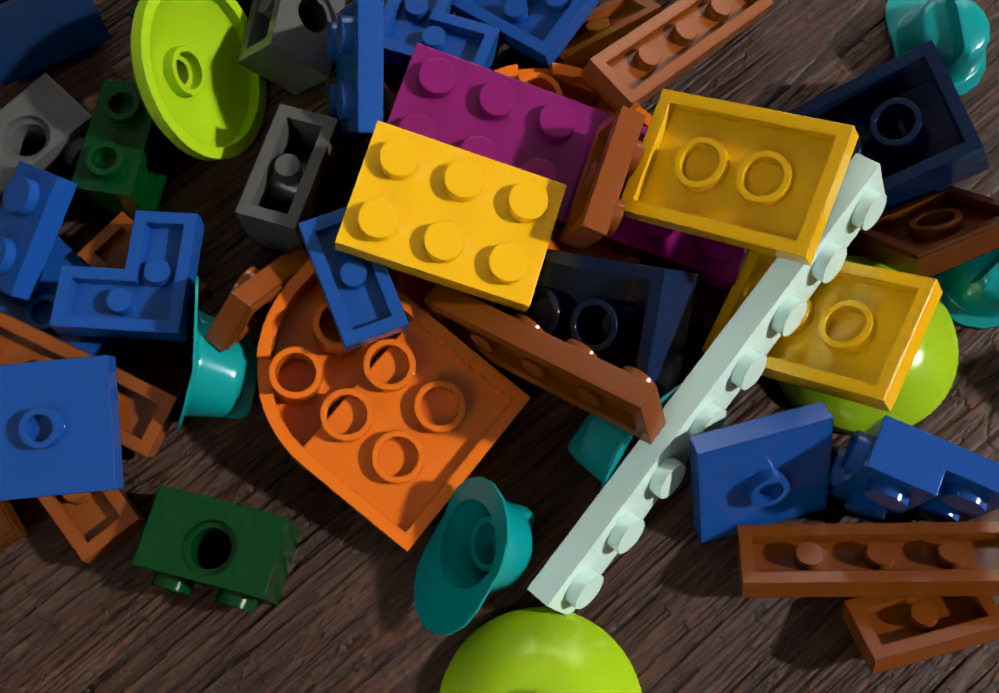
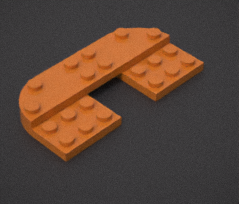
(403, 414)

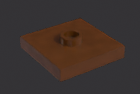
(932, 232)

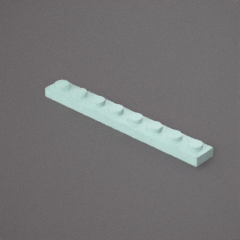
(698, 406)

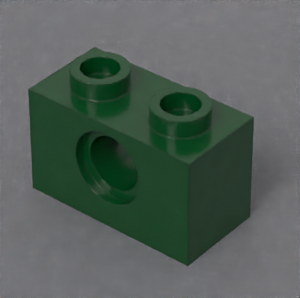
(122, 156)
(186, 524)

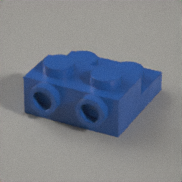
(905, 468)

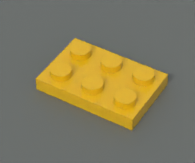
(740, 174)
(450, 217)
(854, 333)

